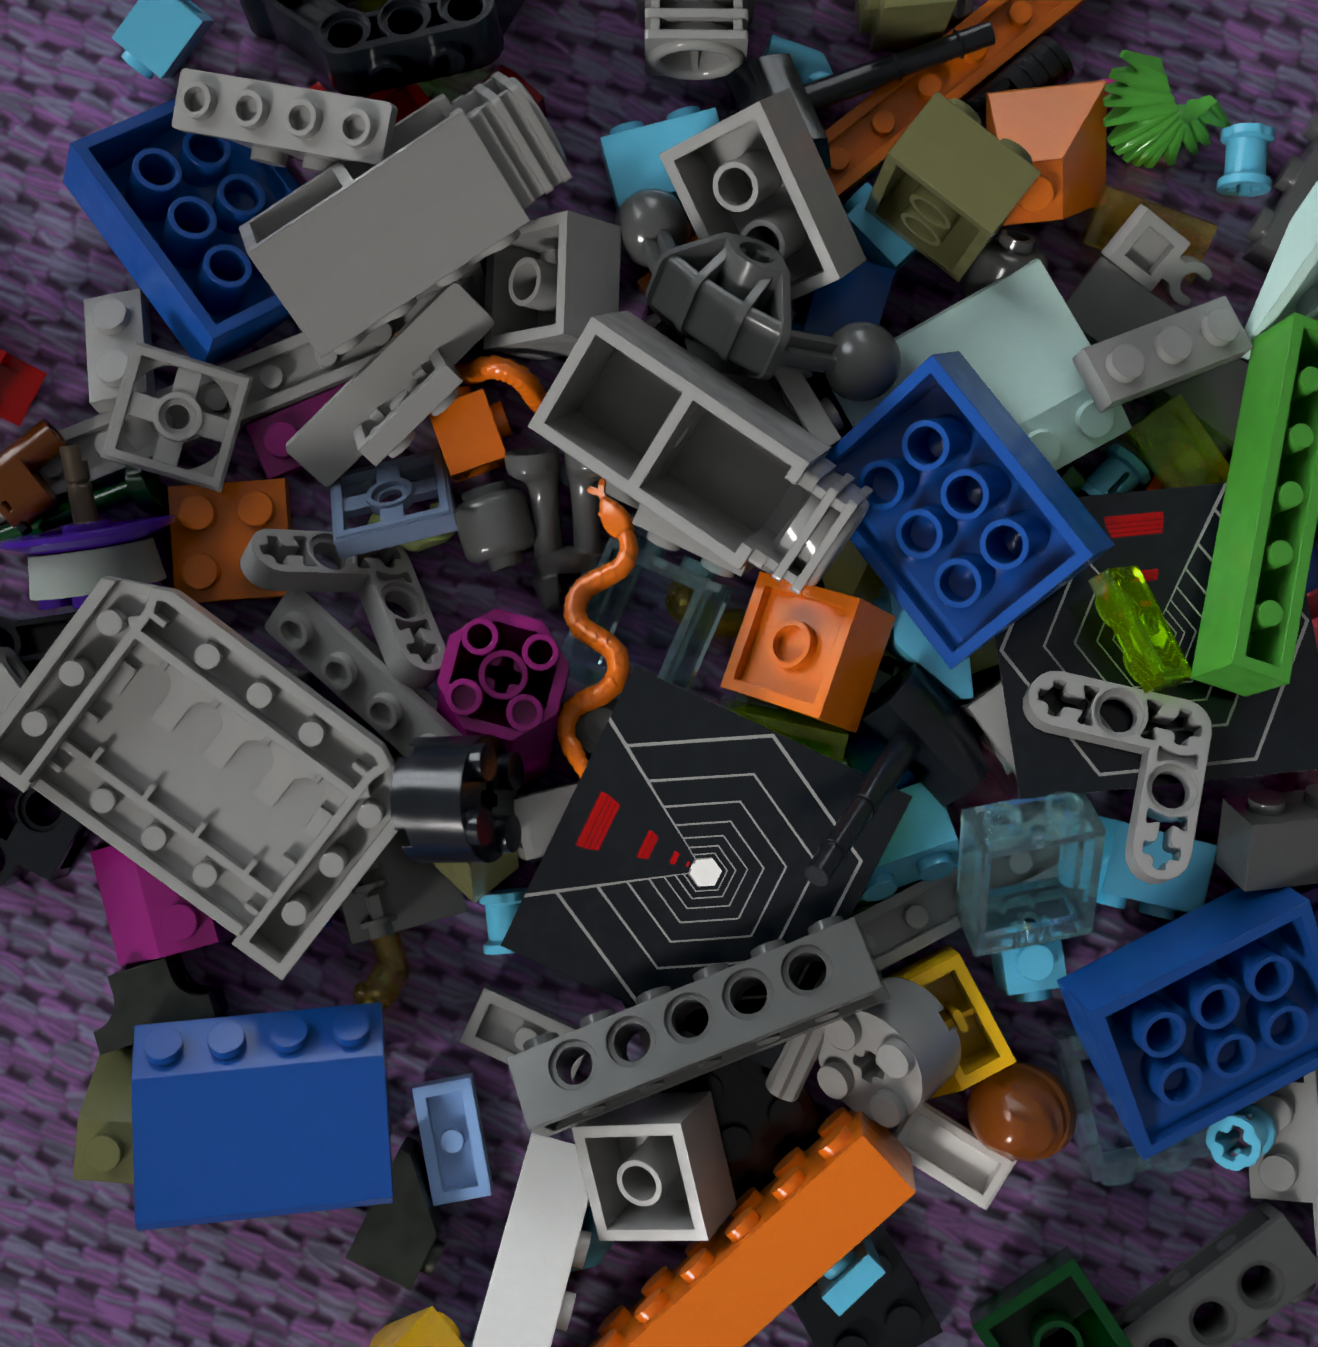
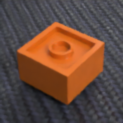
(808, 651)

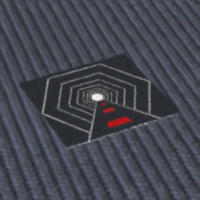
(1173, 544)
(691, 851)

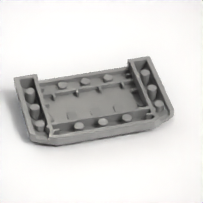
(203, 765)

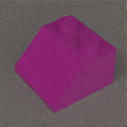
(146, 914)

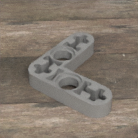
(408, 645)
(1158, 752)

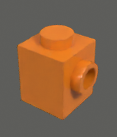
(472, 434)

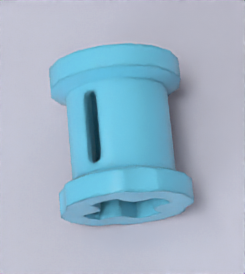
(1245, 159)
(1116, 474)
(500, 910)
(1258, 1132)

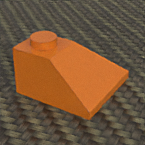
(1065, 139)

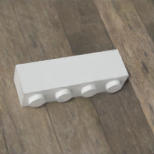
(537, 1250)

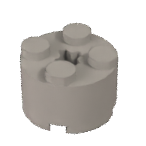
(889, 1054)

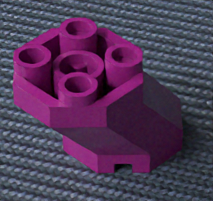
(507, 682)

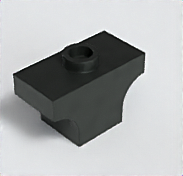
(155, 994)

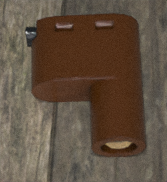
(23, 491)

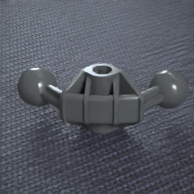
(734, 303)

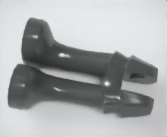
(540, 472)

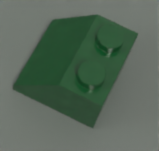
(1048, 1309)

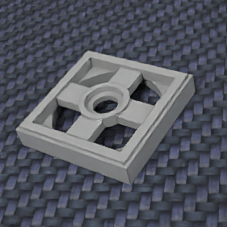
(146, 358)

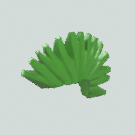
(1149, 118)

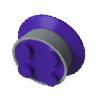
(73, 559)

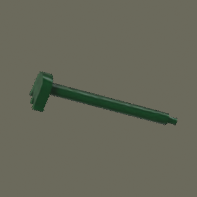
(139, 487)

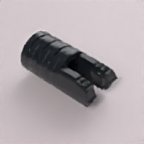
(1037, 66)

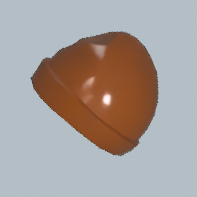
(1022, 1112)

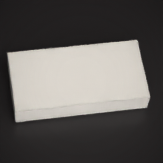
(953, 1154)

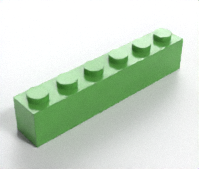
(1265, 518)

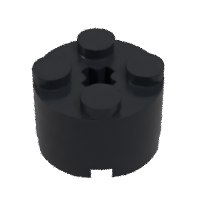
(457, 799)

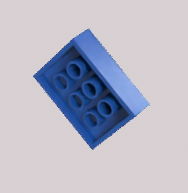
(174, 220)
(962, 508)
(1202, 1014)
(260, 1115)

